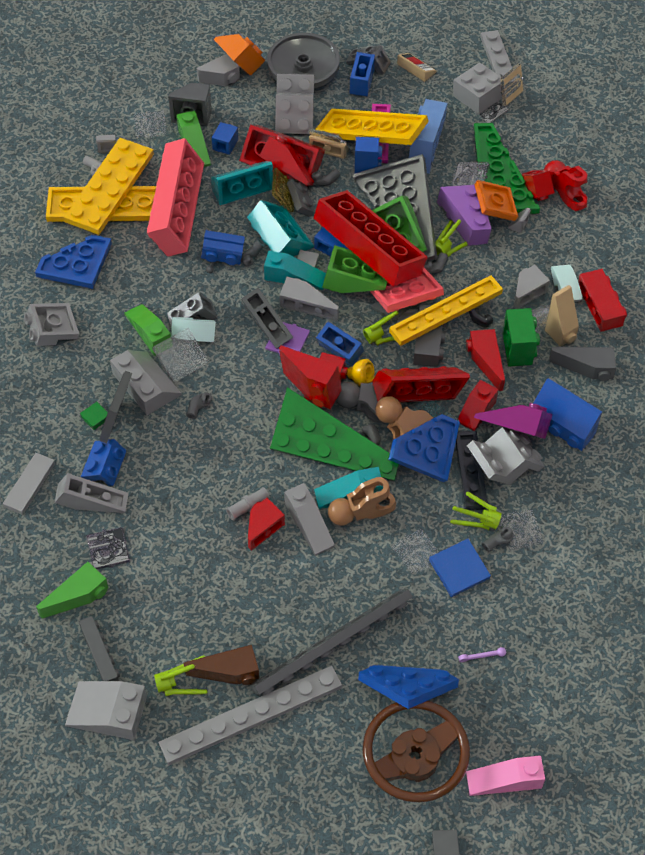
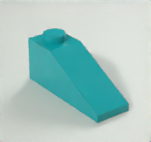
(282, 265)
(341, 487)

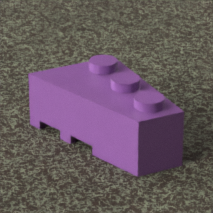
(463, 204)

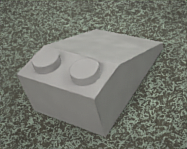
(107, 708)

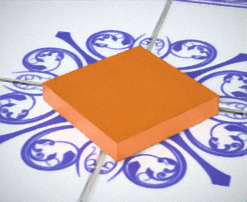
(496, 200)

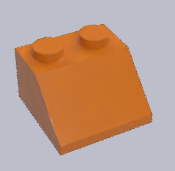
(241, 51)

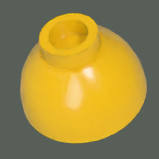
(361, 372)

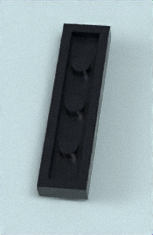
(470, 471)

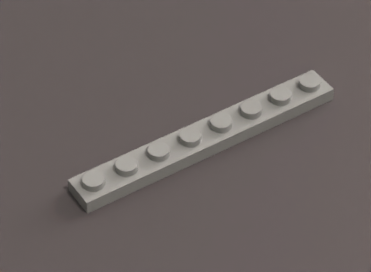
(249, 715)

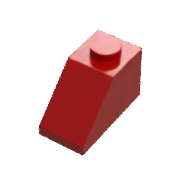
(539, 183)
(479, 400)
(263, 522)

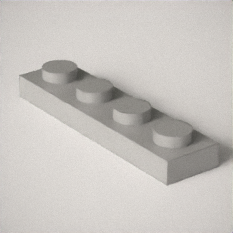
(496, 52)

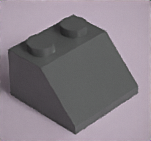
(190, 98)

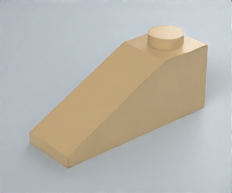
(562, 317)

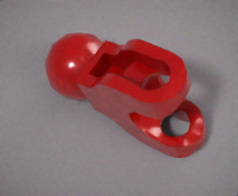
(568, 183)

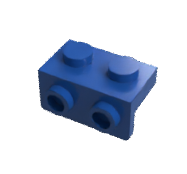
(104, 462)

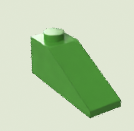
(190, 130)
(148, 326)
(78, 590)

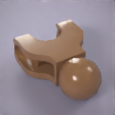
(400, 420)
(362, 503)

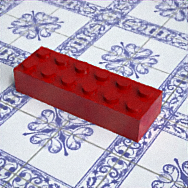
(370, 237)

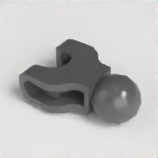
(362, 397)

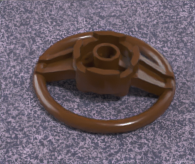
(428, 744)

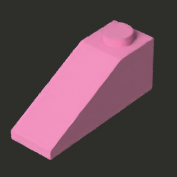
(507, 776)

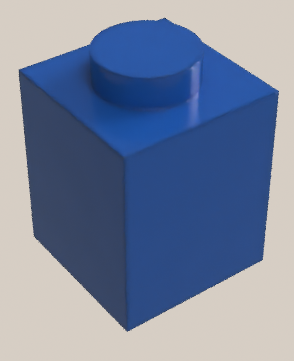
(225, 138)

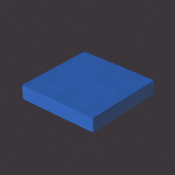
(459, 567)

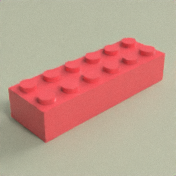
(175, 198)

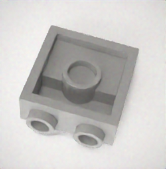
(50, 323)

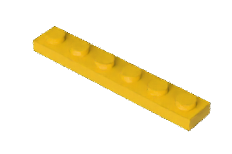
(445, 310)

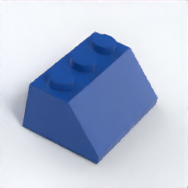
(571, 416)

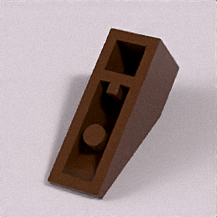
(230, 666)

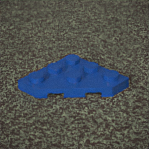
(76, 263)
(427, 447)
(407, 684)

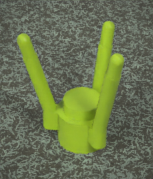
(443, 243)
(375, 332)
(489, 518)
(166, 680)

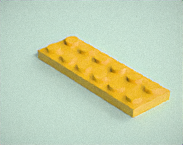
(388, 127)
(109, 186)
(134, 207)

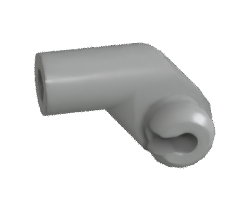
(93, 163)

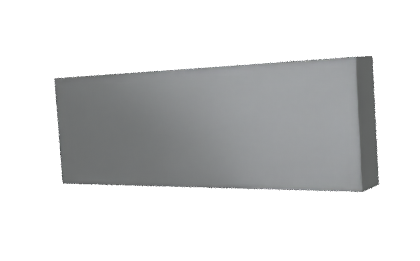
(29, 483)

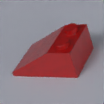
(312, 376)

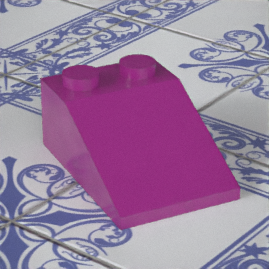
(529, 420)

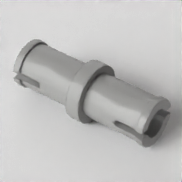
(246, 503)

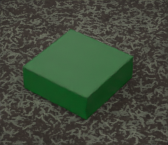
(94, 415)

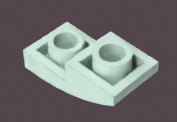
(565, 275)
(201, 329)

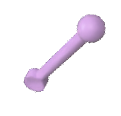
(501, 652)

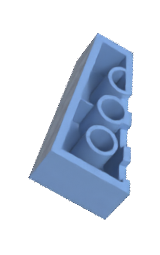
(429, 137)

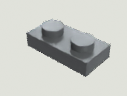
(301, 197)

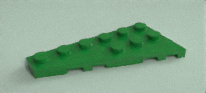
(501, 168)
(318, 436)

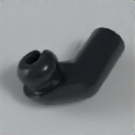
(483, 321)

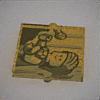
(281, 191)

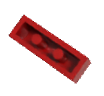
(602, 300)

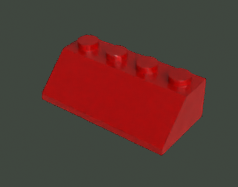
(257, 137)
(420, 383)

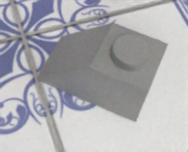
(219, 71)
(530, 286)

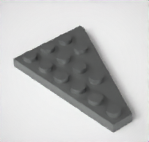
(403, 178)

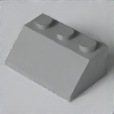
(148, 382)

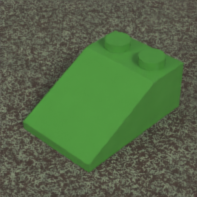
(403, 219)
(350, 274)

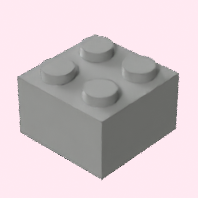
(478, 88)

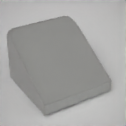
(521, 221)

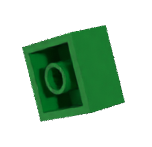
(520, 337)

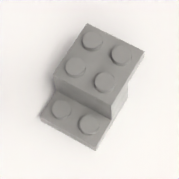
(294, 103)
(506, 455)

